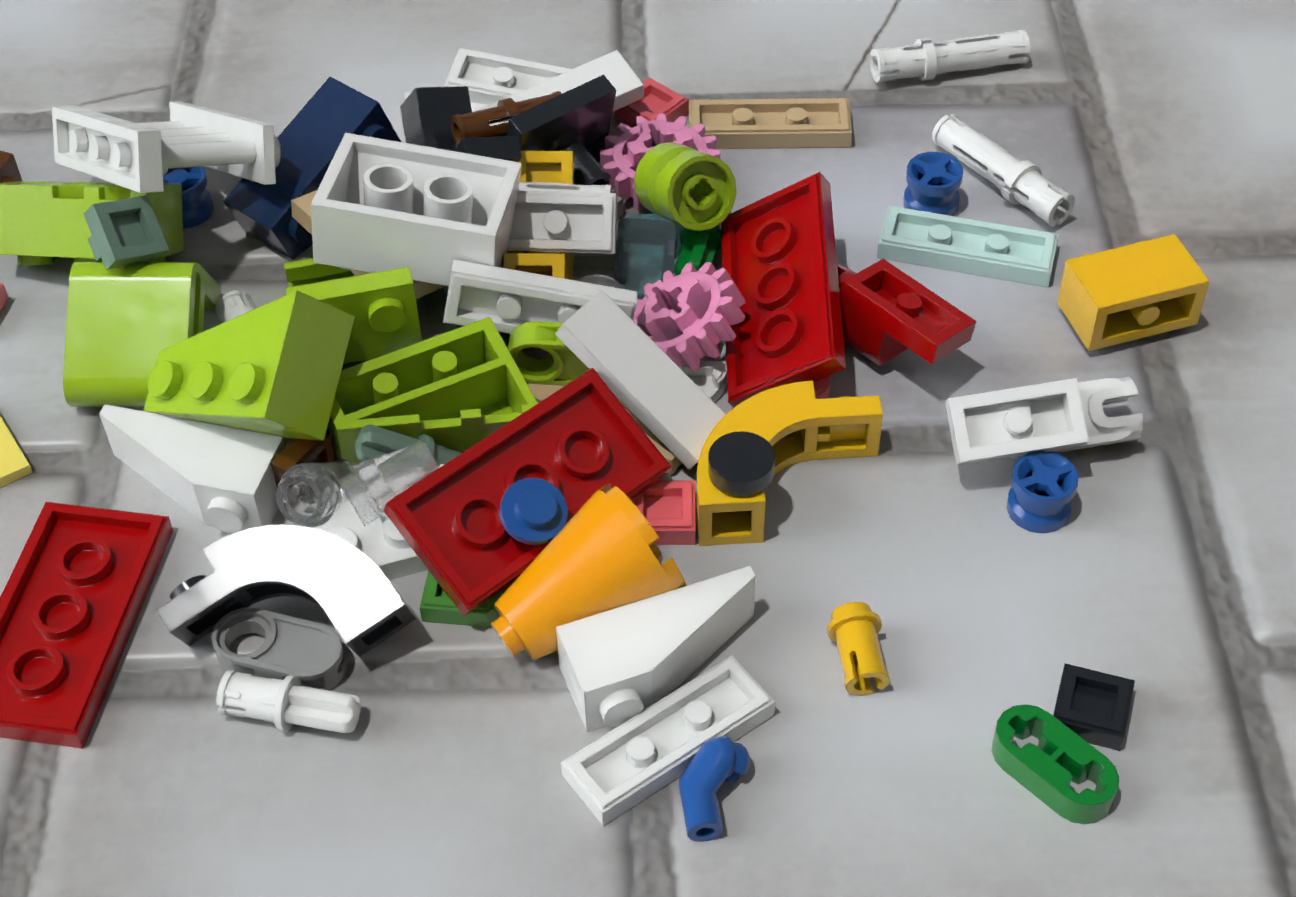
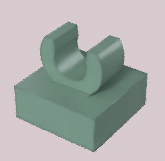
(125, 232)

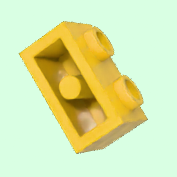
(1132, 292)

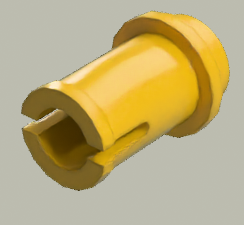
(855, 632)

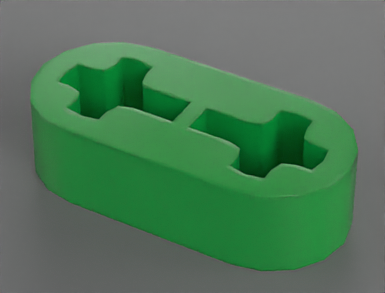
(1054, 763)

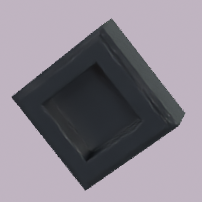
(1094, 705)

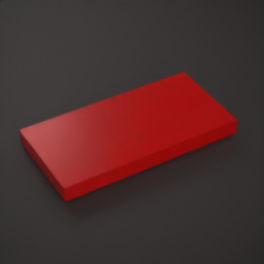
(788, 274)
(570, 439)
(72, 617)

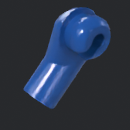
(698, 785)

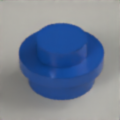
(533, 511)

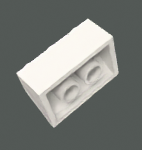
(412, 208)

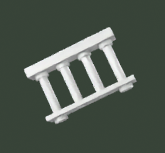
(143, 152)

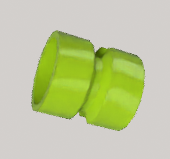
(685, 186)

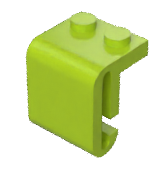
(380, 302)
(123, 321)

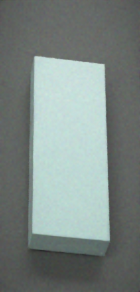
(967, 246)

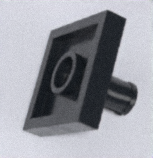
(573, 123)

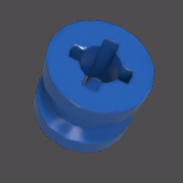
(933, 183)
(196, 199)
(1042, 491)

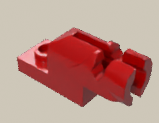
(893, 312)

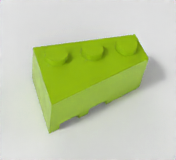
(50, 222)
(258, 371)
(442, 387)

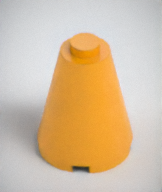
(589, 567)

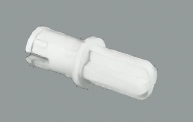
(286, 703)

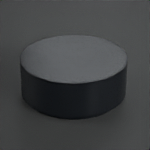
(741, 464)

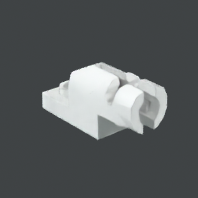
(1040, 418)

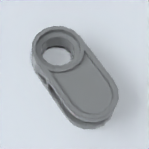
(289, 648)

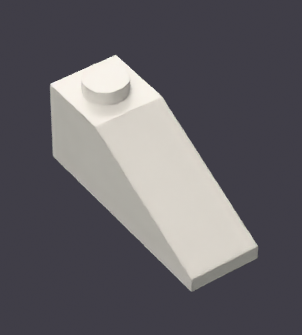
(204, 467)
(649, 647)

